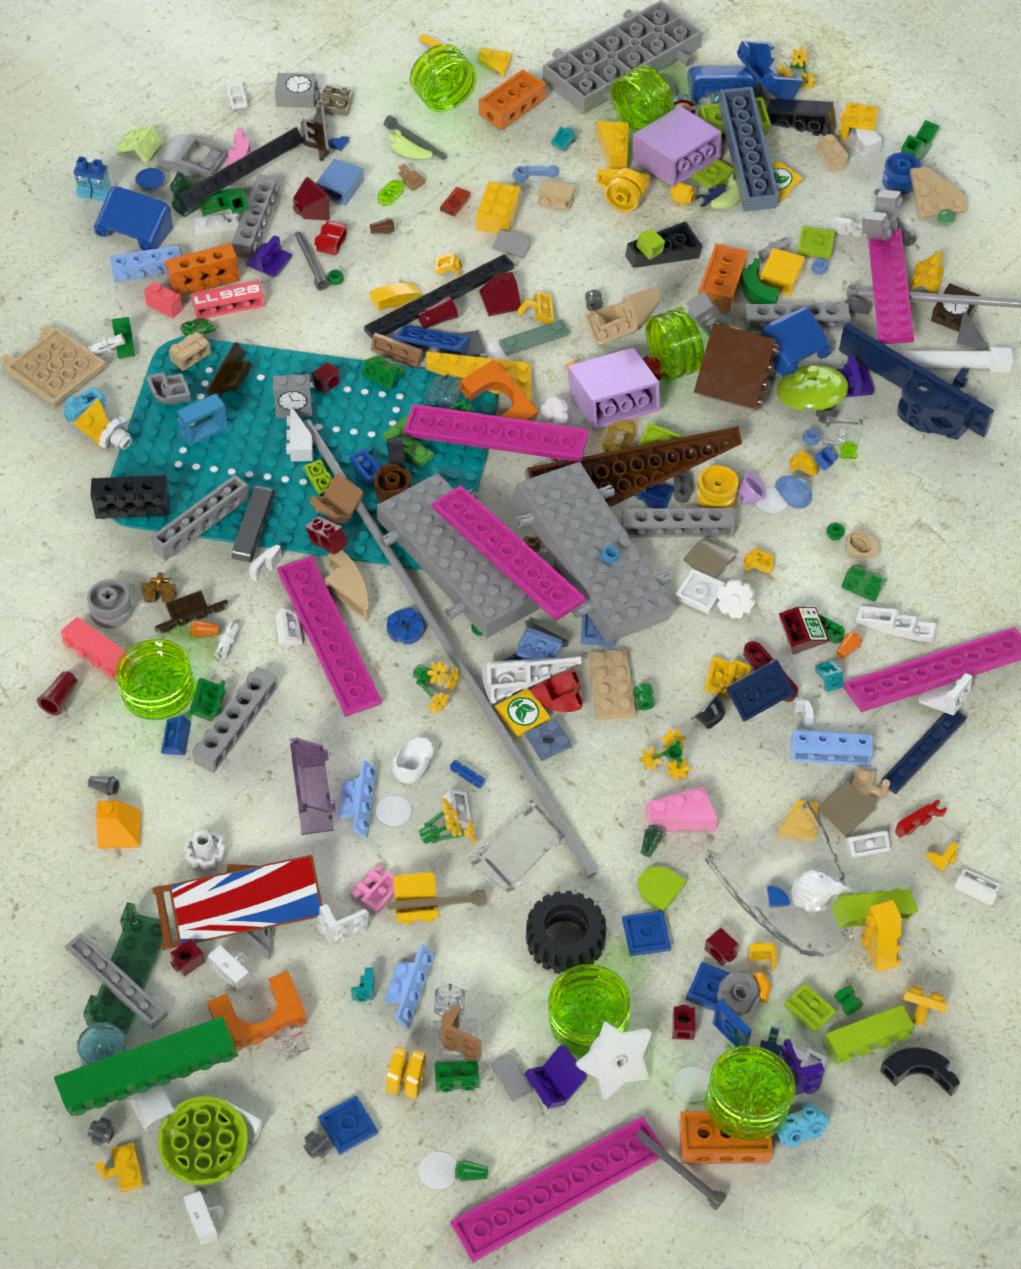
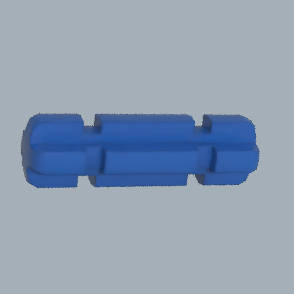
(467, 773)

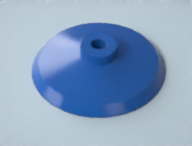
(150, 178)

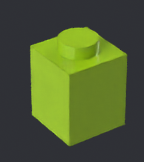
(650, 243)

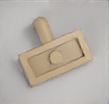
(863, 782)

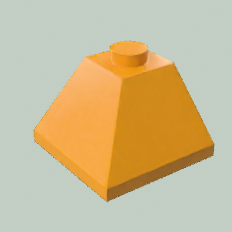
(117, 825)

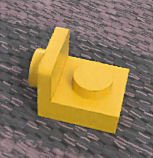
(448, 263)
(759, 560)

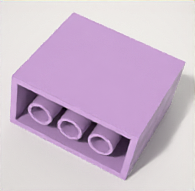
(676, 146)
(613, 388)

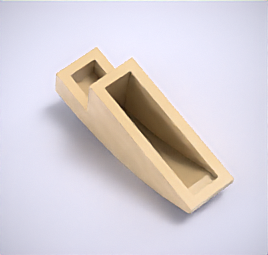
(347, 584)

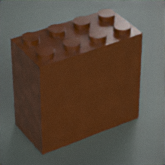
(736, 367)

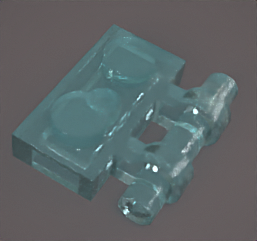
(450, 393)

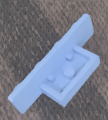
(357, 799)
(408, 984)

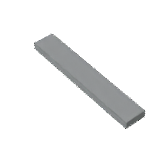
(116, 981)

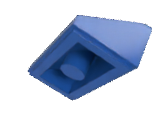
(176, 736)

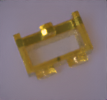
(619, 435)

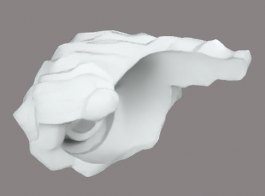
(815, 890)

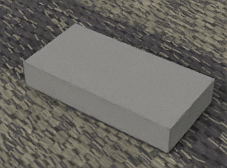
(511, 1077)

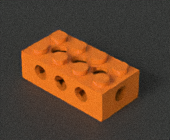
(512, 99)
(728, 260)
(202, 270)
(714, 1147)

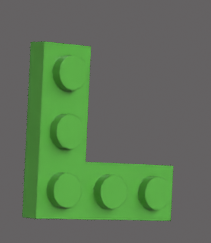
(412, 448)

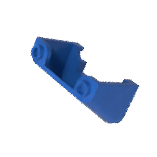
(758, 60)
(716, 78)
(134, 216)
(798, 338)

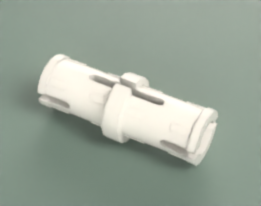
(107, 344)
(226, 640)

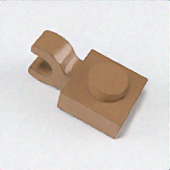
(411, 179)

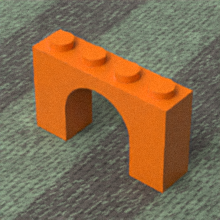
(493, 377)
(287, 1013)

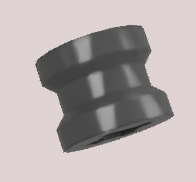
(593, 300)

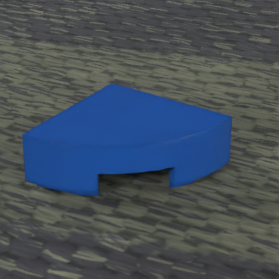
(338, 143)
(777, 897)

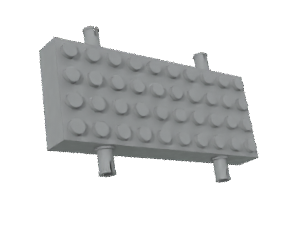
(649, 37)
(575, 529)
(452, 561)

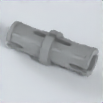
(781, 244)

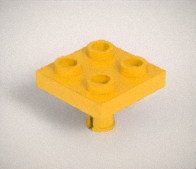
(924, 1003)

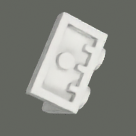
(948, 697)

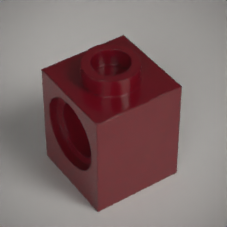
(326, 377)
(721, 947)
(187, 949)
(680, 1030)

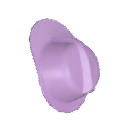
(751, 488)

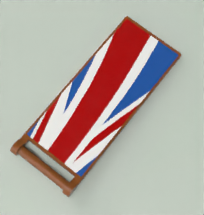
(240, 901)

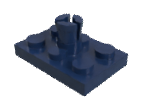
(759, 690)

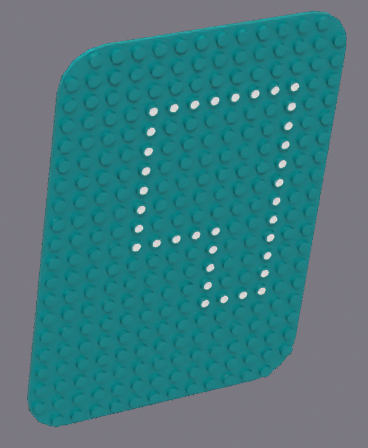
(255, 445)

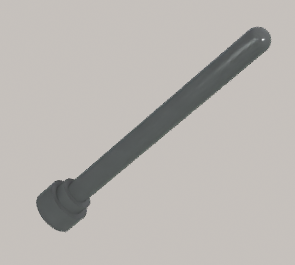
(392, 123)
(907, 236)
(320, 281)
(714, 1197)

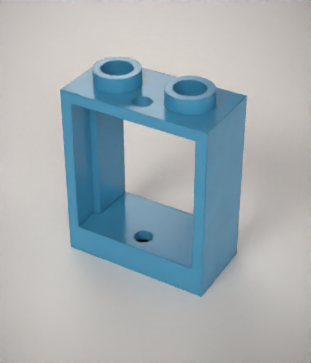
(197, 411)

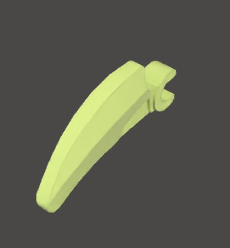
(407, 148)
(729, 197)

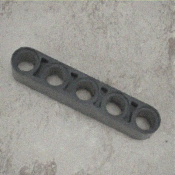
(253, 524)

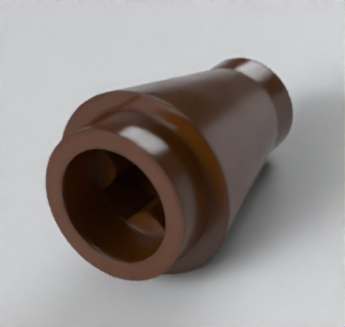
(383, 226)

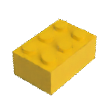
(498, 207)

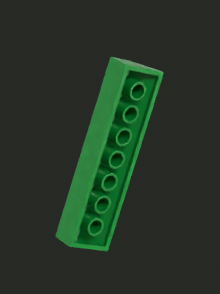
(146, 1066)

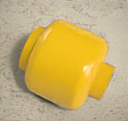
(683, 193)

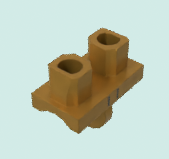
(159, 586)

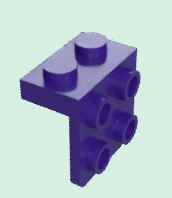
(557, 1078)
(806, 1078)

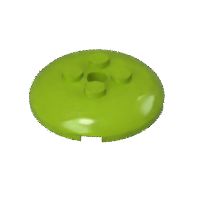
(812, 388)
(196, 1120)

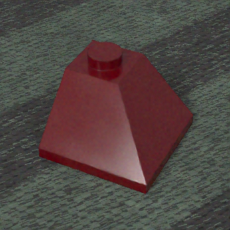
(311, 201)
(500, 294)

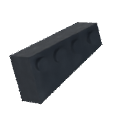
(803, 115)
(679, 246)

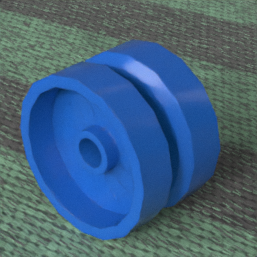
(897, 172)

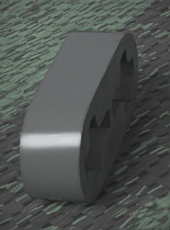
(686, 486)

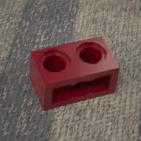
(326, 535)

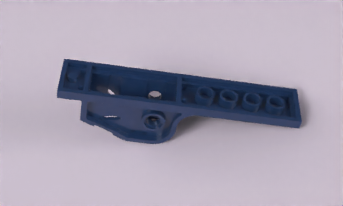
(919, 407)

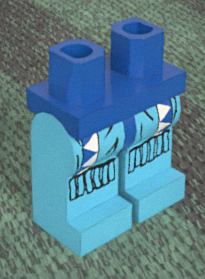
(92, 179)

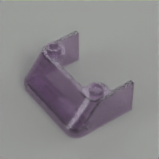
(312, 786)

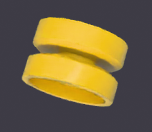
(625, 190)
(717, 487)
(406, 1073)

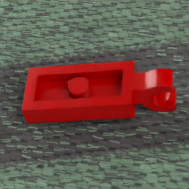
(920, 817)

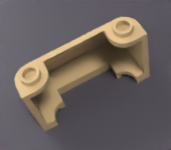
(621, 318)

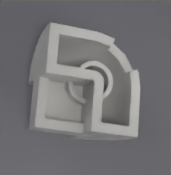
(169, 389)

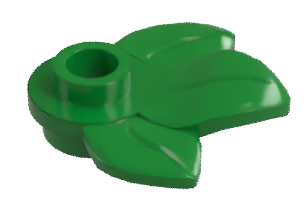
(197, 325)

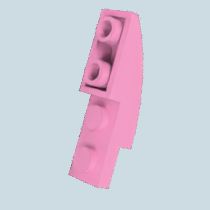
(241, 149)

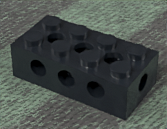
(130, 496)

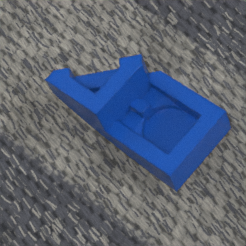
(826, 457)

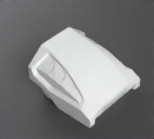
(154, 1105)

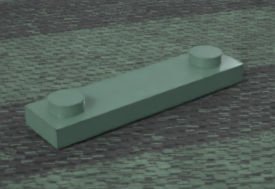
(533, 337)

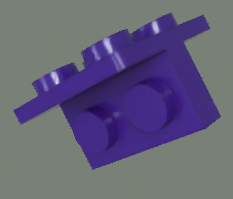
(269, 258)
(857, 378)

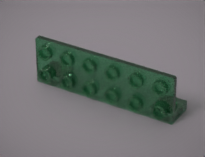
(135, 956)

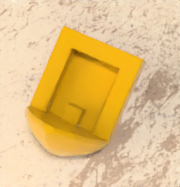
(949, 857)
(763, 951)

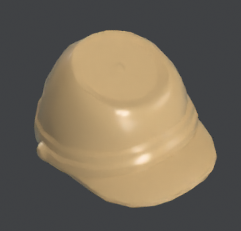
(861, 545)

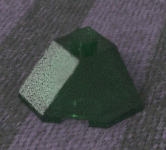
(179, 184)

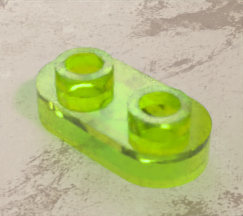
(390, 193)

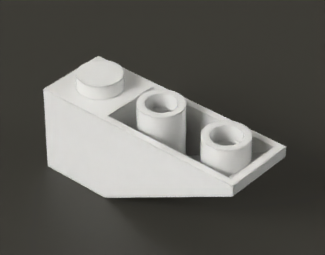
(866, 142)
(300, 439)

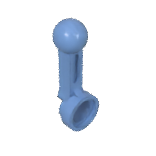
(551, 171)

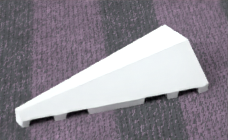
(507, 677)

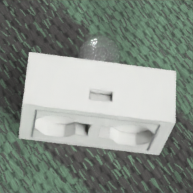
(230, 967)
(202, 1217)

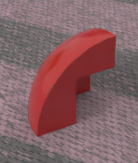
(560, 692)

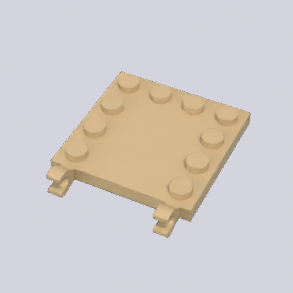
(54, 366)

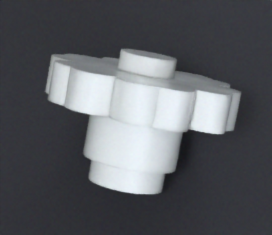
(555, 412)
(116, 435)
(735, 598)
(204, 849)

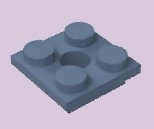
(552, 731)

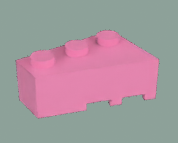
(682, 811)

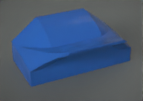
(365, 465)

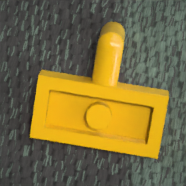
(543, 307)
(125, 1168)

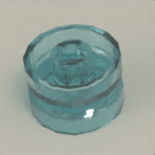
(100, 1042)

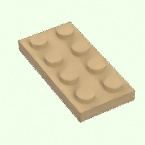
(611, 684)

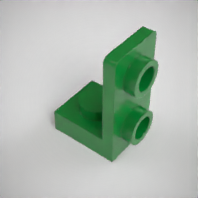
(123, 326)

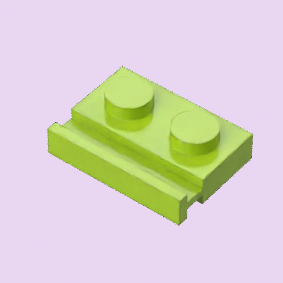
(810, 1008)

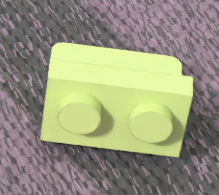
(142, 140)

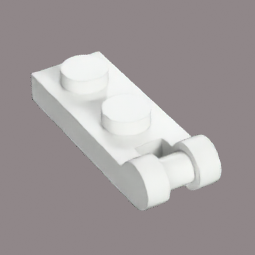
(216, 223)

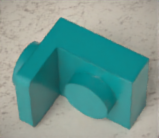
(563, 138)
(831, 675)
(366, 989)

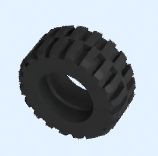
(565, 908)

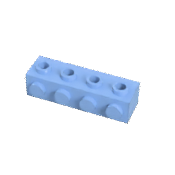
(142, 263)
(831, 747)

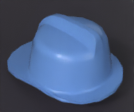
(794, 491)

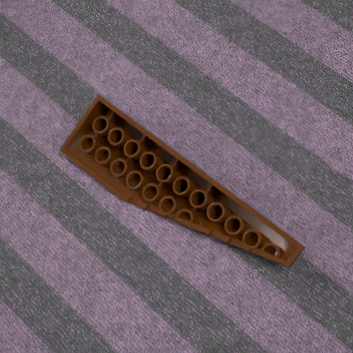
(649, 464)

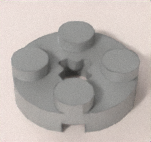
(748, 986)

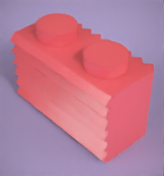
(163, 300)

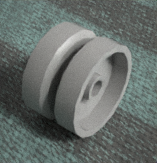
(109, 603)

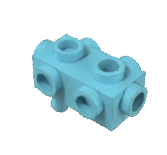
(76, 406)
(803, 1125)

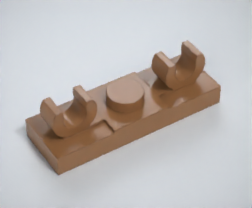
(396, 349)

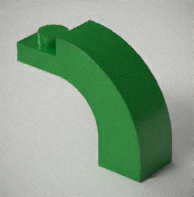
(922, 141)
(225, 199)
(753, 289)

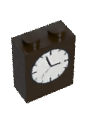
(951, 314)

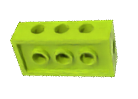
(712, 116)

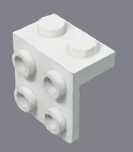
(339, 930)

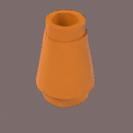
(203, 629)
(850, 643)

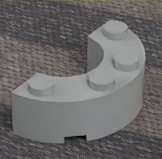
(882, 221)

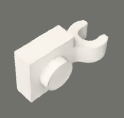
(845, 226)
(809, 1058)

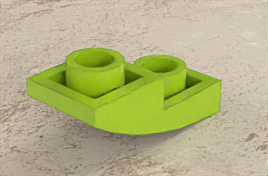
(318, 476)

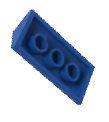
(432, 339)

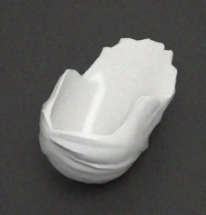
(412, 760)

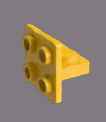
(928, 273)

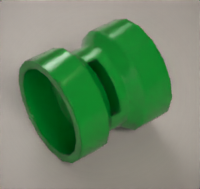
(644, 693)
(848, 1000)

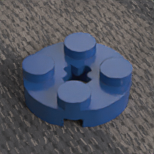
(402, 617)

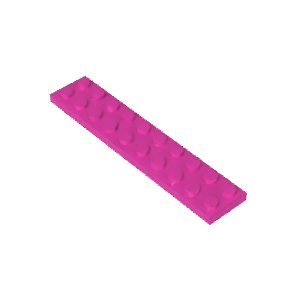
(890, 290)
(496, 433)
(509, 553)
(329, 636)
(934, 670)
(554, 1190)

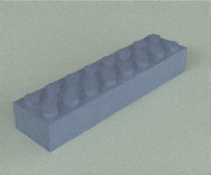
(748, 149)

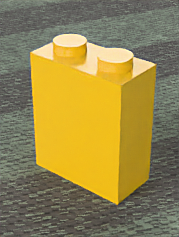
(782, 271)

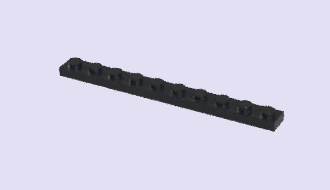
(239, 168)
(453, 289)

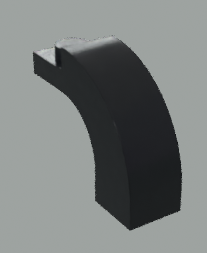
(920, 1061)

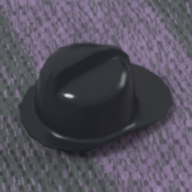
(712, 713)

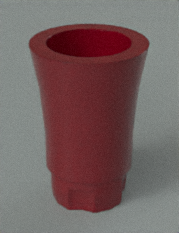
(438, 313)
(57, 693)

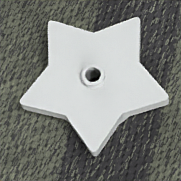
(616, 1058)

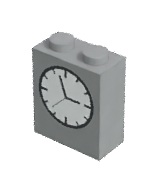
(296, 90)
(294, 393)

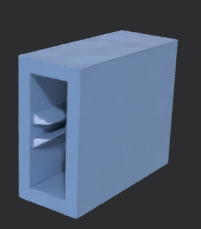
(341, 181)

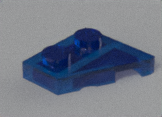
(656, 496)

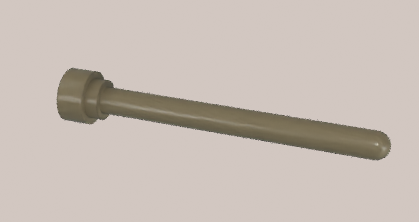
(477, 897)

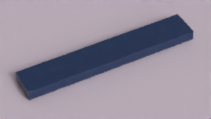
(923, 750)

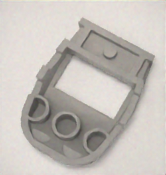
(177, 147)

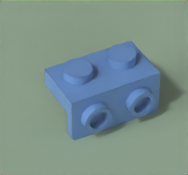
(537, 645)

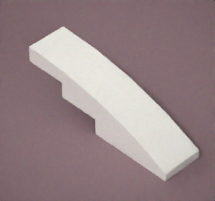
(897, 625)

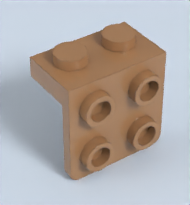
(339, 500)
(458, 1040)

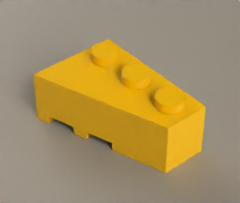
(613, 142)
(881, 934)

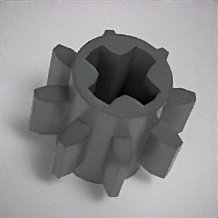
(829, 412)
(101, 1131)
(317, 1144)

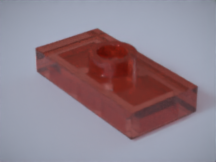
(455, 201)

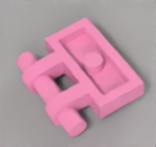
(379, 894)

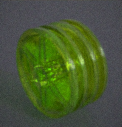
(443, 77)
(641, 97)
(675, 343)
(159, 687)
(594, 981)
(749, 1093)

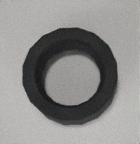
(396, 451)

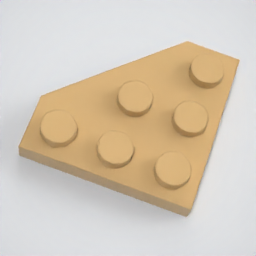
(935, 194)

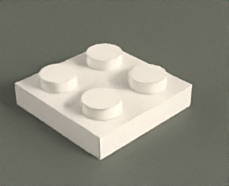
(699, 591)

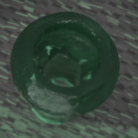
(652, 837)

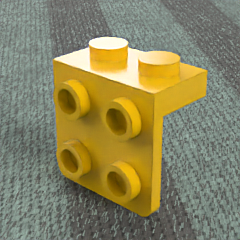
(858, 117)
(412, 887)

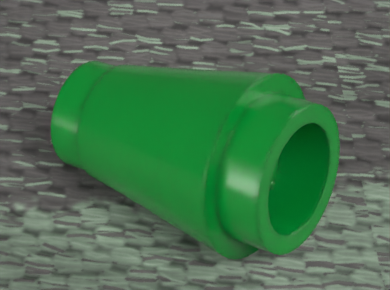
(469, 1171)

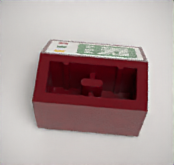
(803, 628)

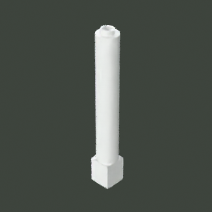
(995, 360)

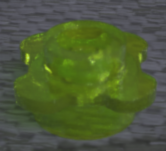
(848, 450)

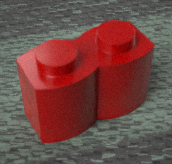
(331, 237)

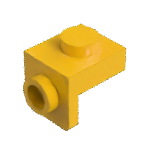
(804, 462)

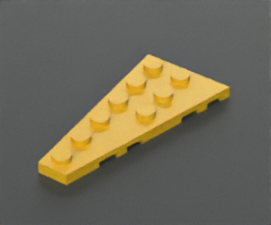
(462, 366)

